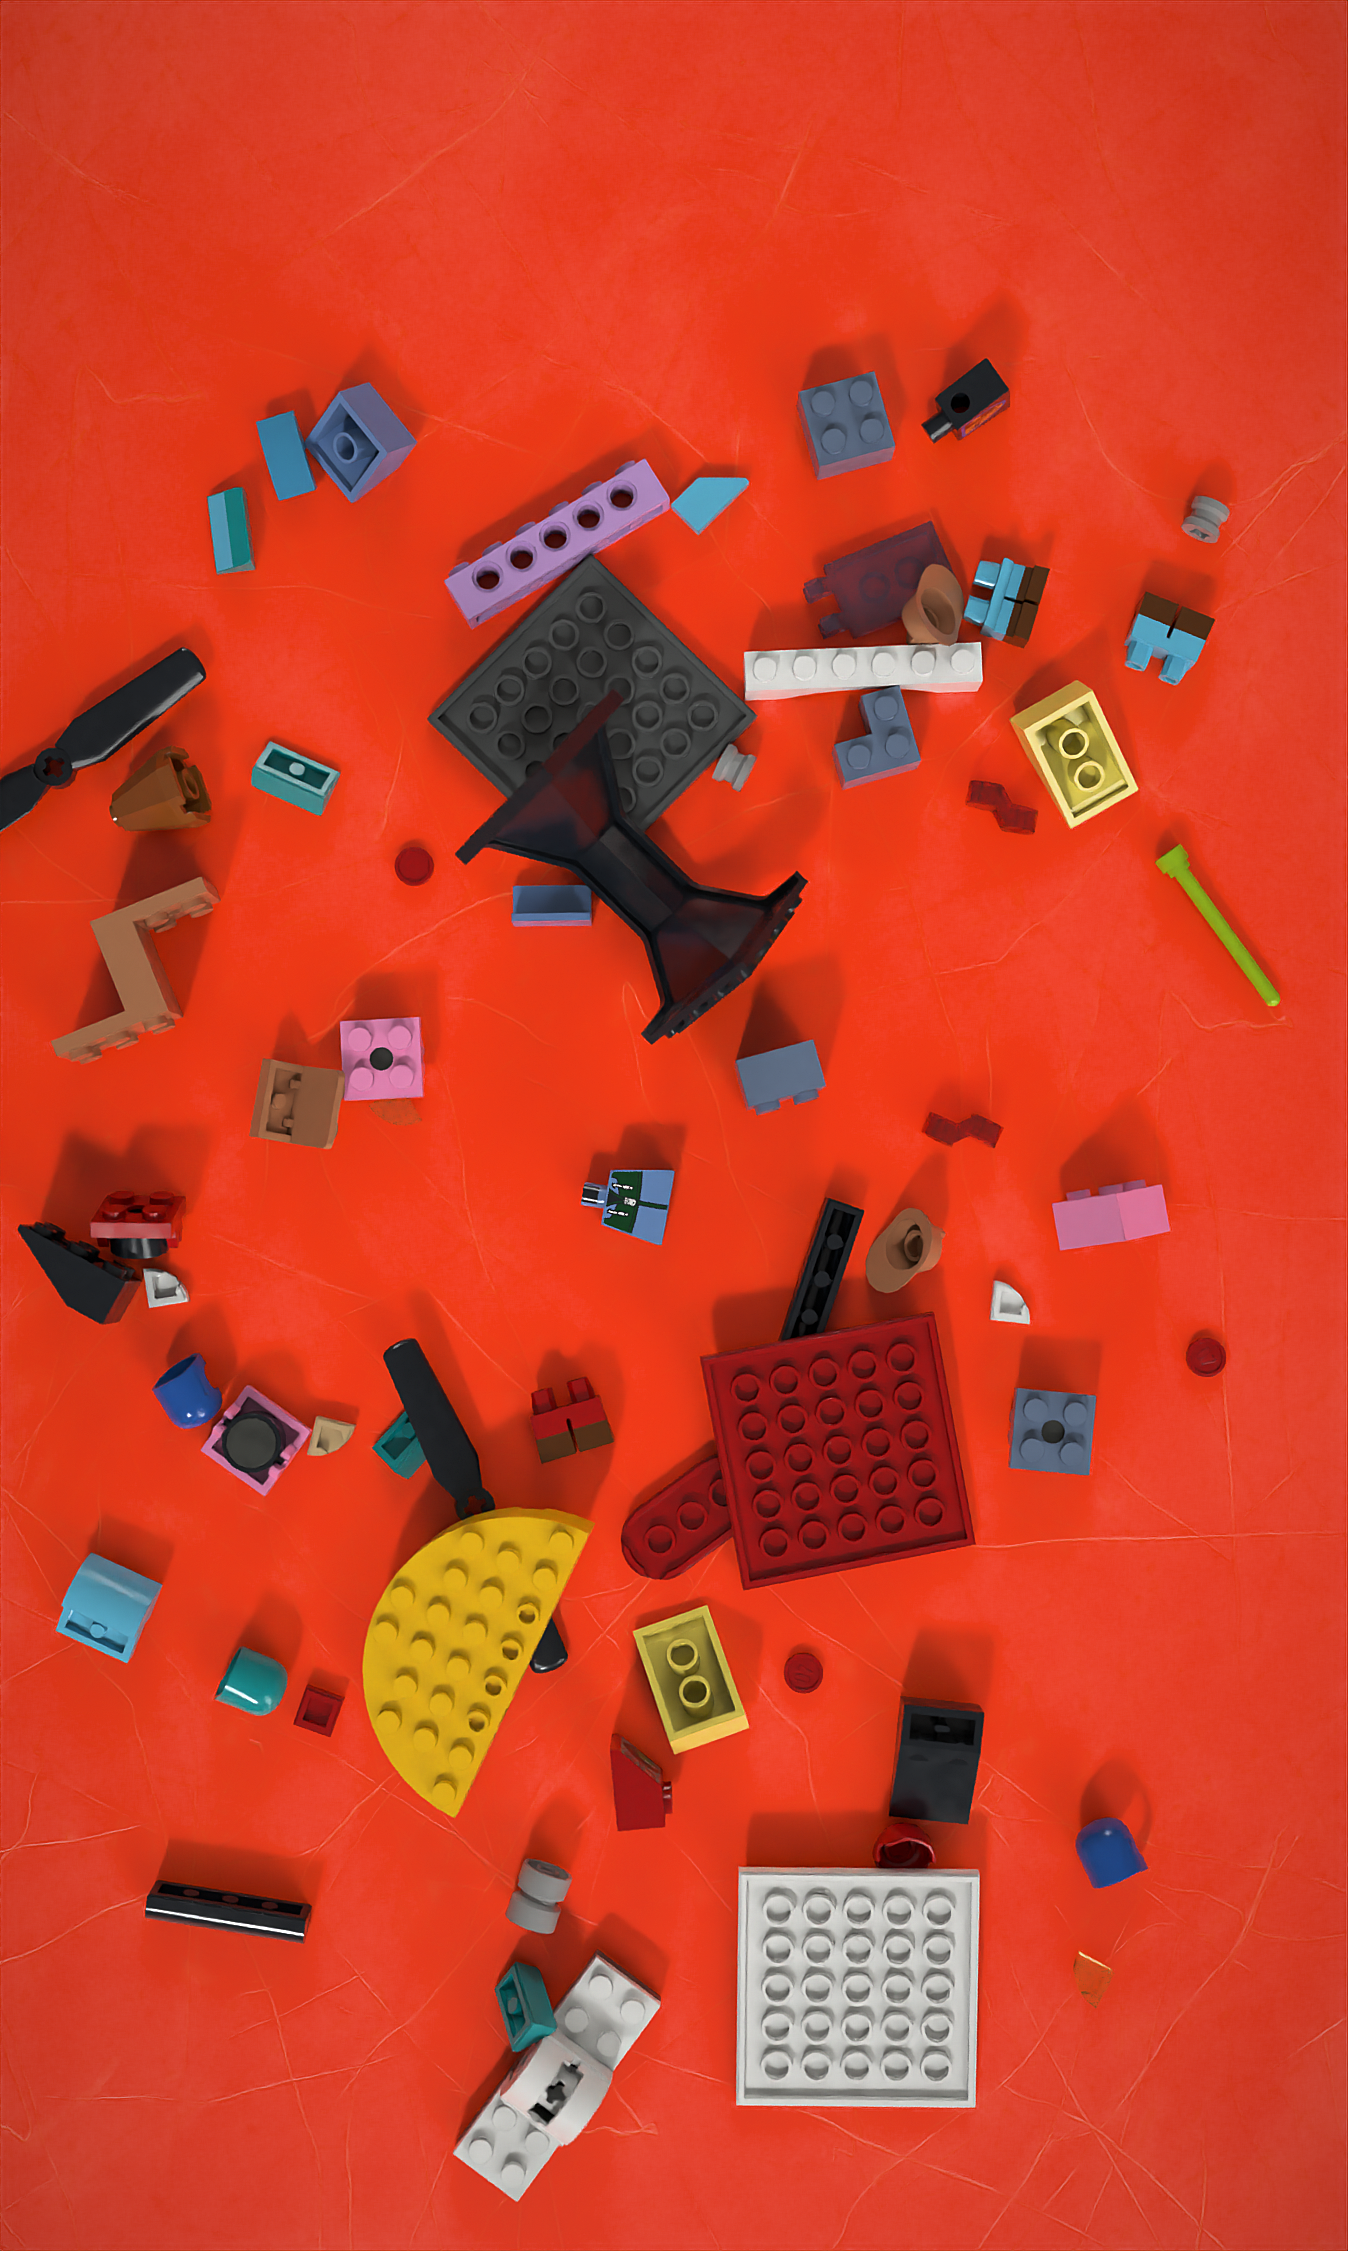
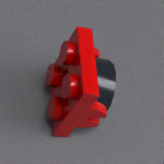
(139, 1224)

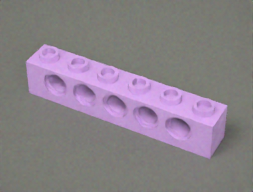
(549, 563)

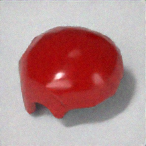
(903, 1847)

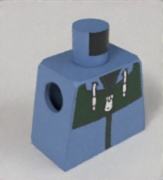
(633, 1202)

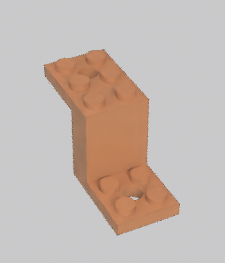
(137, 970)

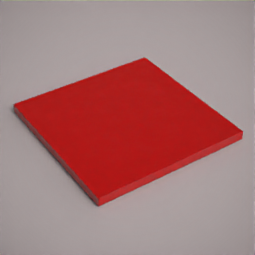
(837, 1450)

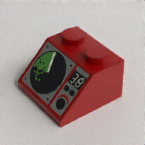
(638, 1788)

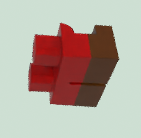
(552, 1425)

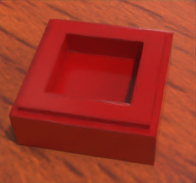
(318, 1710)

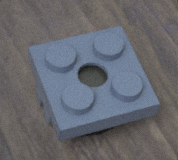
(1051, 1431)

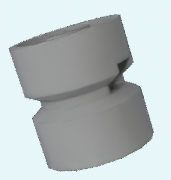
(536, 1903)

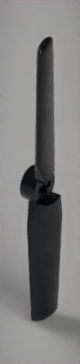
(101, 732)
(452, 1457)

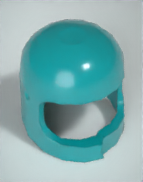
(253, 1683)

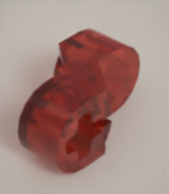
(1009, 816)
(975, 1128)

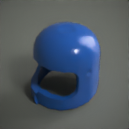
(187, 1393)
(1108, 1852)

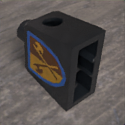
(980, 392)

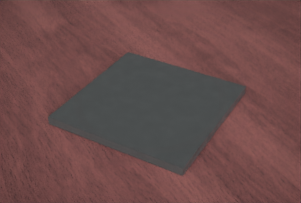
(563, 664)

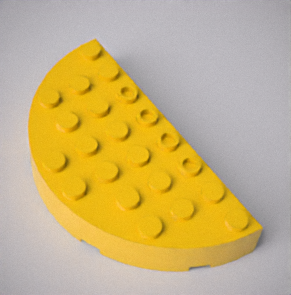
(459, 1640)

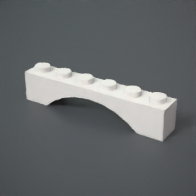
(813, 671)

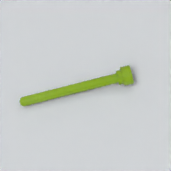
(1176, 865)

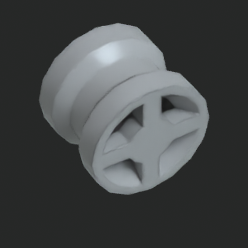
(1205, 519)
(734, 767)

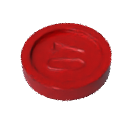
(414, 866)
(1206, 1357)
(803, 1673)

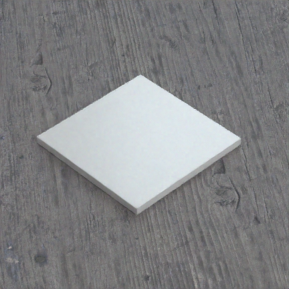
(857, 1987)

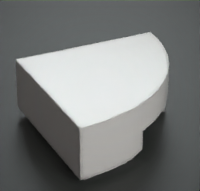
(164, 1288)
(1008, 1304)

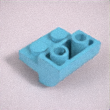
(108, 1607)

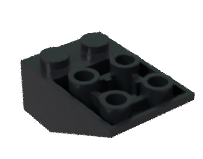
(81, 1278)
(935, 1759)

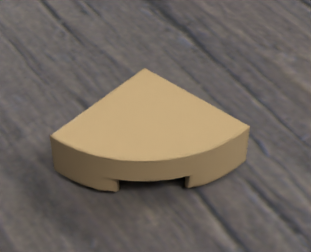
(329, 1435)

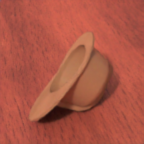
(934, 609)
(902, 1250)

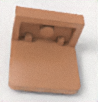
(297, 1104)

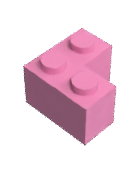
(1113, 1216)

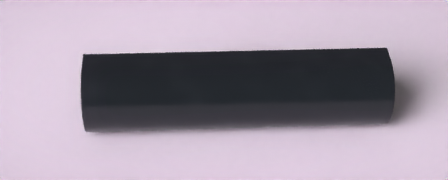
(822, 1270)
(228, 1911)

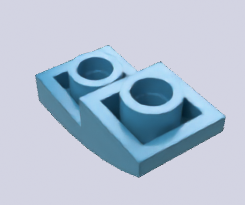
(286, 455)

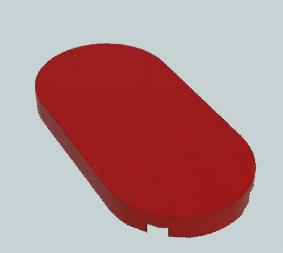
(678, 1524)

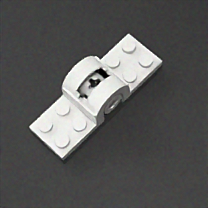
(558, 2079)

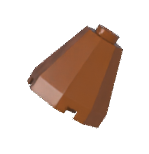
(162, 795)

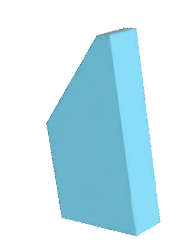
(707, 500)

